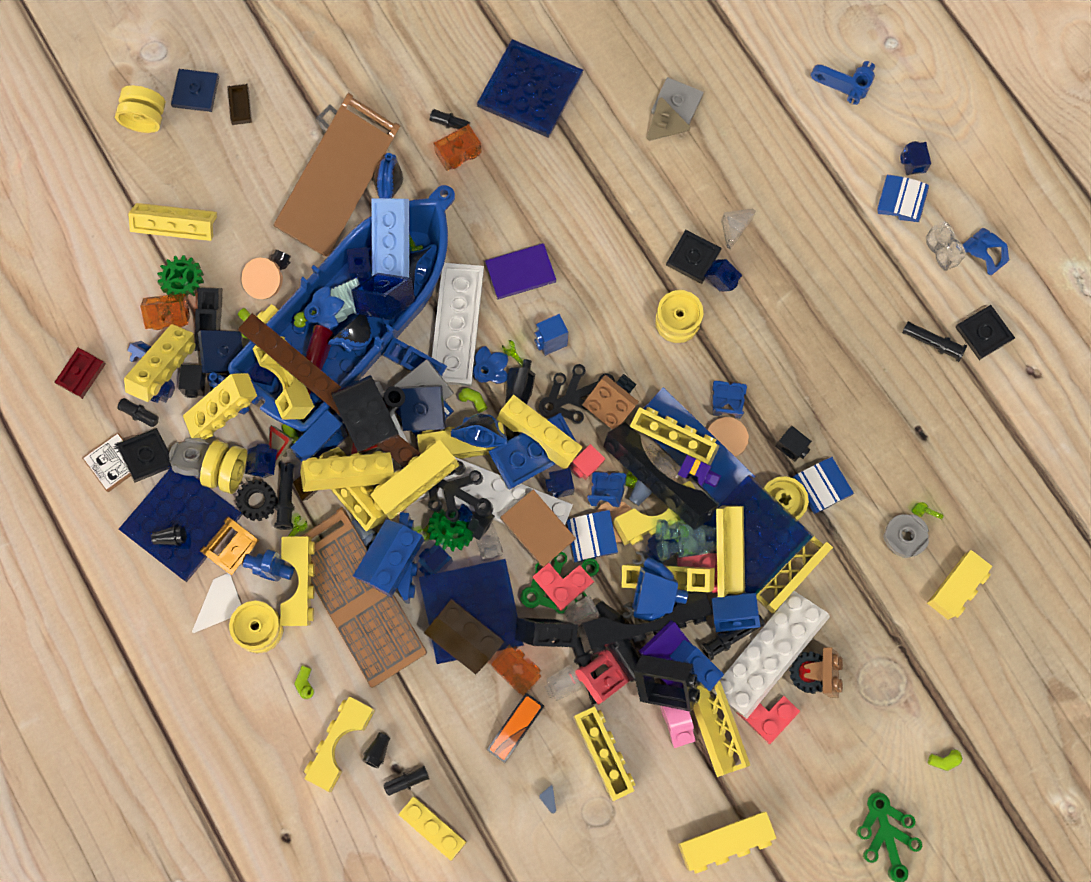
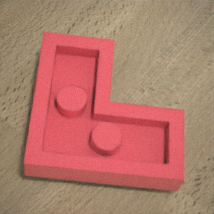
(563, 590)
(772, 722)

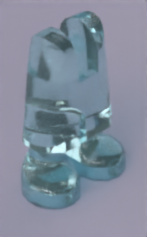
(690, 541)

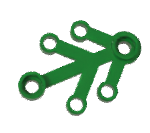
(540, 593)
(887, 833)

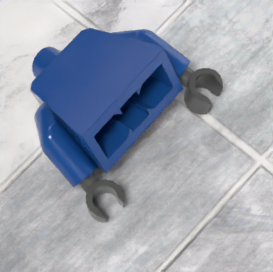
(654, 591)

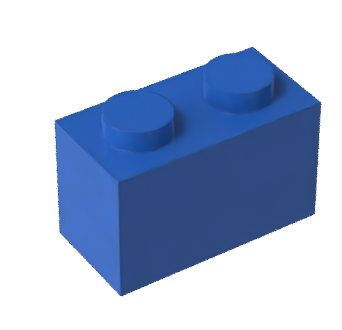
(551, 335)
(736, 612)
(706, 671)

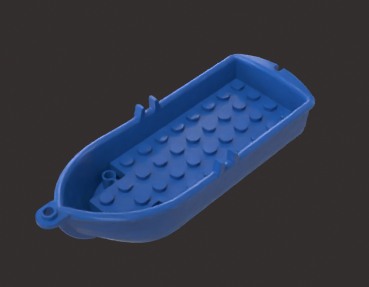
(426, 227)

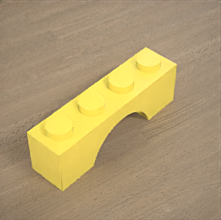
(295, 399)
(523, 419)
(634, 525)
(688, 578)
(298, 609)
(324, 770)

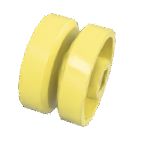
(140, 109)
(679, 316)
(223, 467)
(790, 493)
(261, 615)

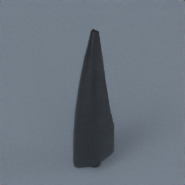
(519, 383)

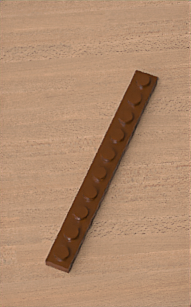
(312, 378)

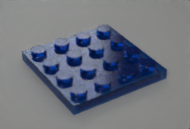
(530, 88)
(182, 502)
(770, 533)
(481, 590)

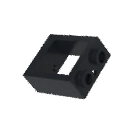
(543, 631)
(665, 695)

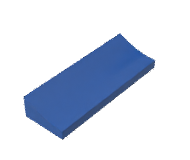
(724, 462)

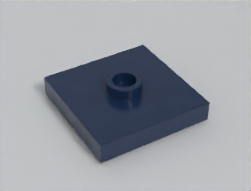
(195, 90)
(218, 349)
(423, 408)

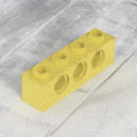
(220, 406)

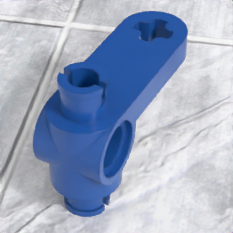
(845, 83)
(268, 566)

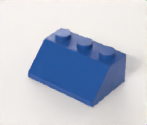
(389, 557)

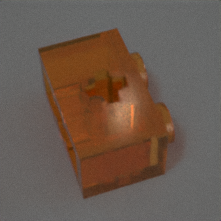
(458, 148)
(165, 310)
(504, 667)

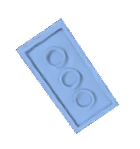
(390, 236)

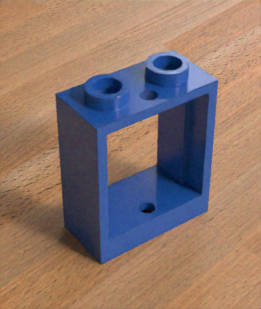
(321, 437)

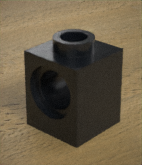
(192, 381)
(794, 444)

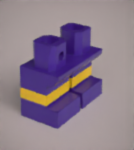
(699, 469)

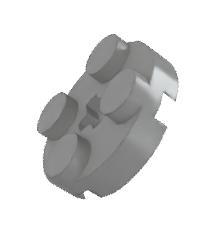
(179, 453)
(919, 535)

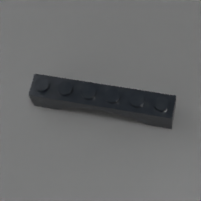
(688, 503)
(604, 632)

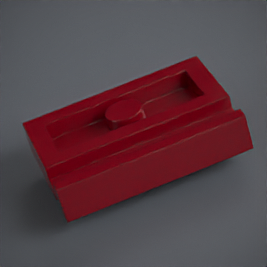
(80, 373)

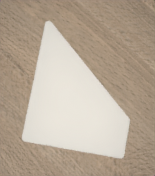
(219, 603)

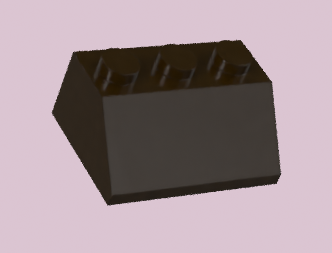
(464, 636)

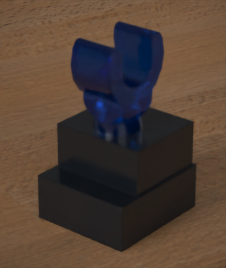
(477, 524)

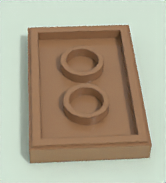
(537, 528)

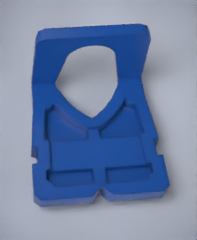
(978, 247)
(728, 394)
(607, 484)

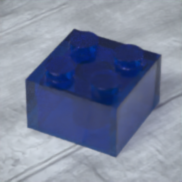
(383, 296)

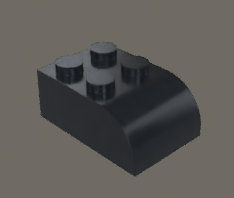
(364, 413)

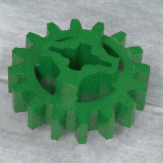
(177, 268)
(449, 533)

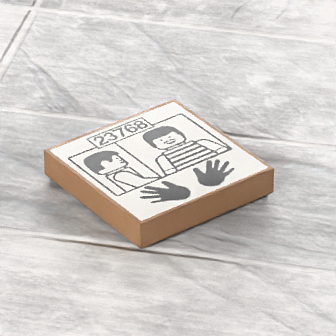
(107, 463)

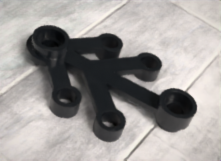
(571, 397)
(453, 489)

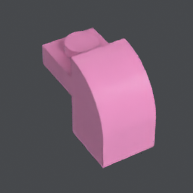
(679, 726)

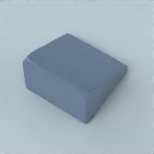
(548, 799)

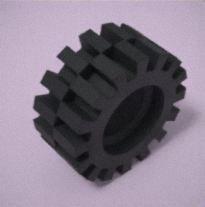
(251, 488)

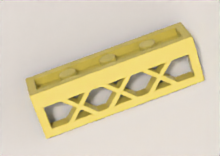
(172, 221)
(730, 550)
(797, 579)
(714, 731)

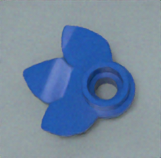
(326, 306)
(492, 364)

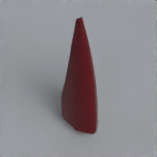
(318, 346)

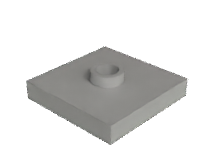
(681, 98)
(425, 375)

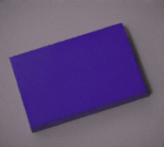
(520, 271)
(664, 644)

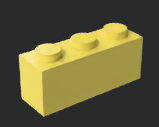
(960, 585)
(432, 828)

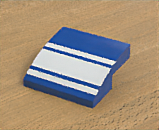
(903, 198)
(824, 485)
(593, 536)

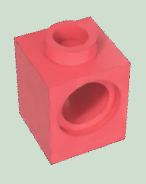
(587, 463)

